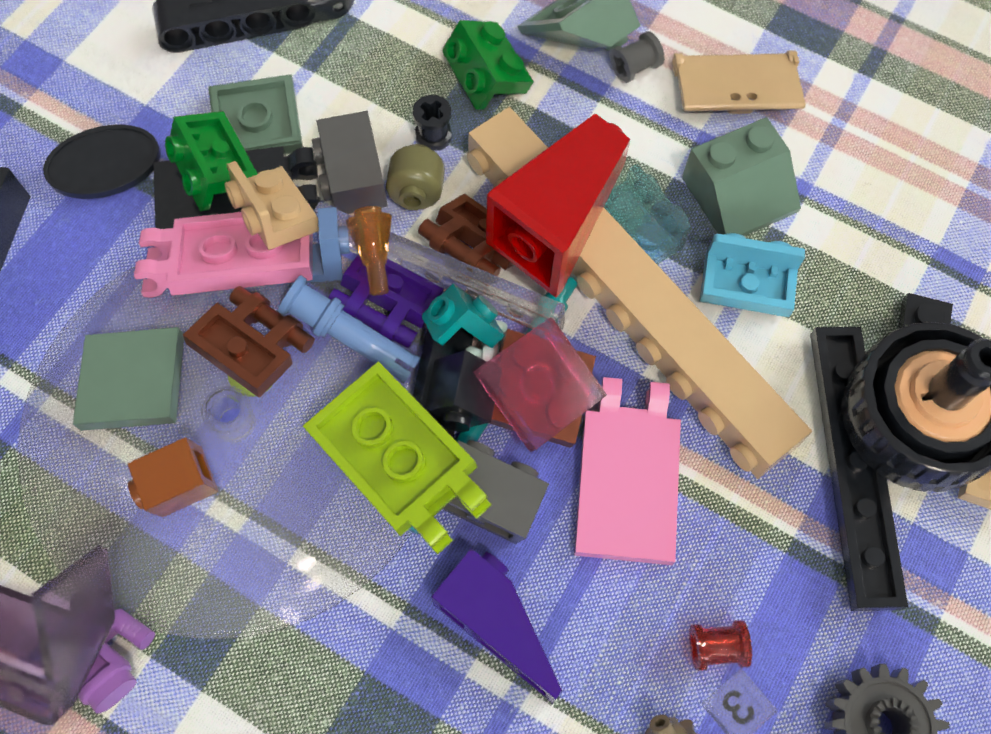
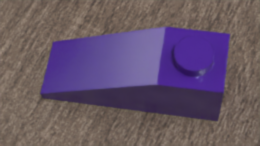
(490, 611)

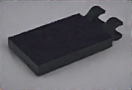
(173, 202)

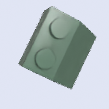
(743, 179)

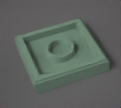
(261, 112)
(129, 379)

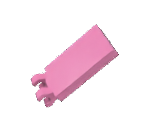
(217, 256)
(629, 479)

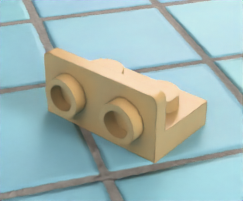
(271, 205)

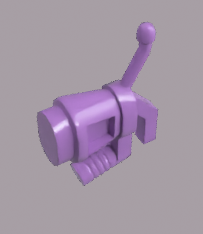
(111, 673)

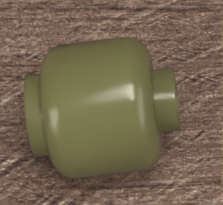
(415, 175)

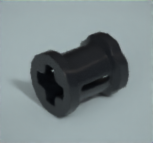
(432, 123)

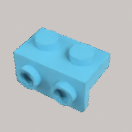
(751, 274)

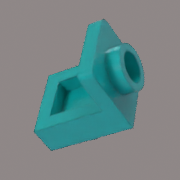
(458, 310)

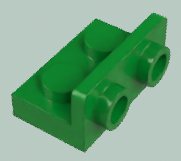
(201, 150)

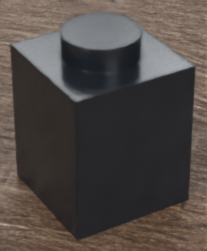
(457, 394)

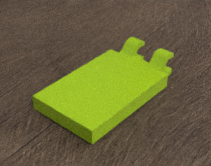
(397, 455)

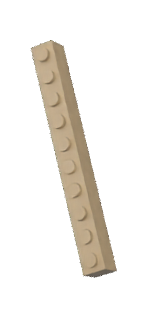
(660, 319)

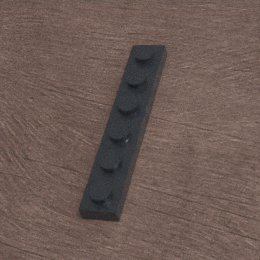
(859, 492)

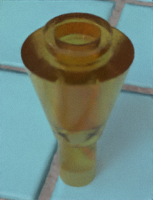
(371, 236)

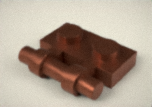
(464, 221)
(241, 350)

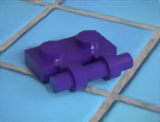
(407, 300)

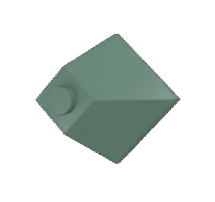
(584, 22)

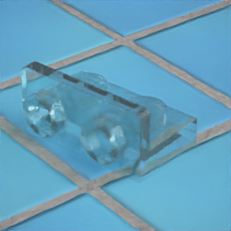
(648, 215)

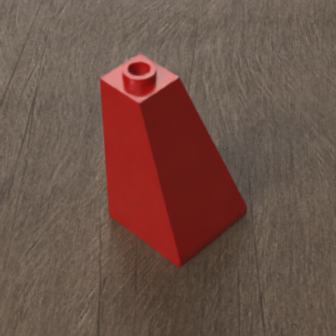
(553, 202)

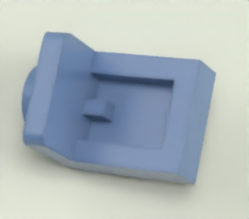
(333, 243)

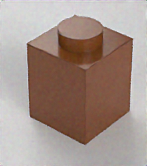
(171, 478)

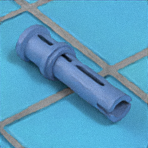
(328, 317)

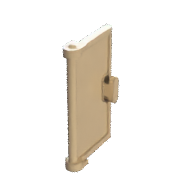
(715, 80)

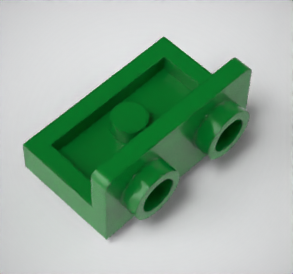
(485, 62)

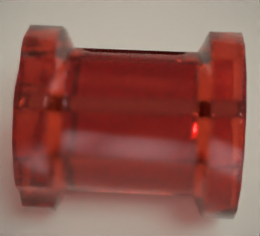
(720, 645)

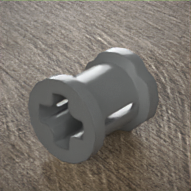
(637, 57)

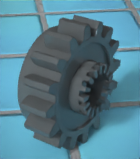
(879, 692)

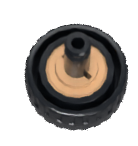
(923, 406)

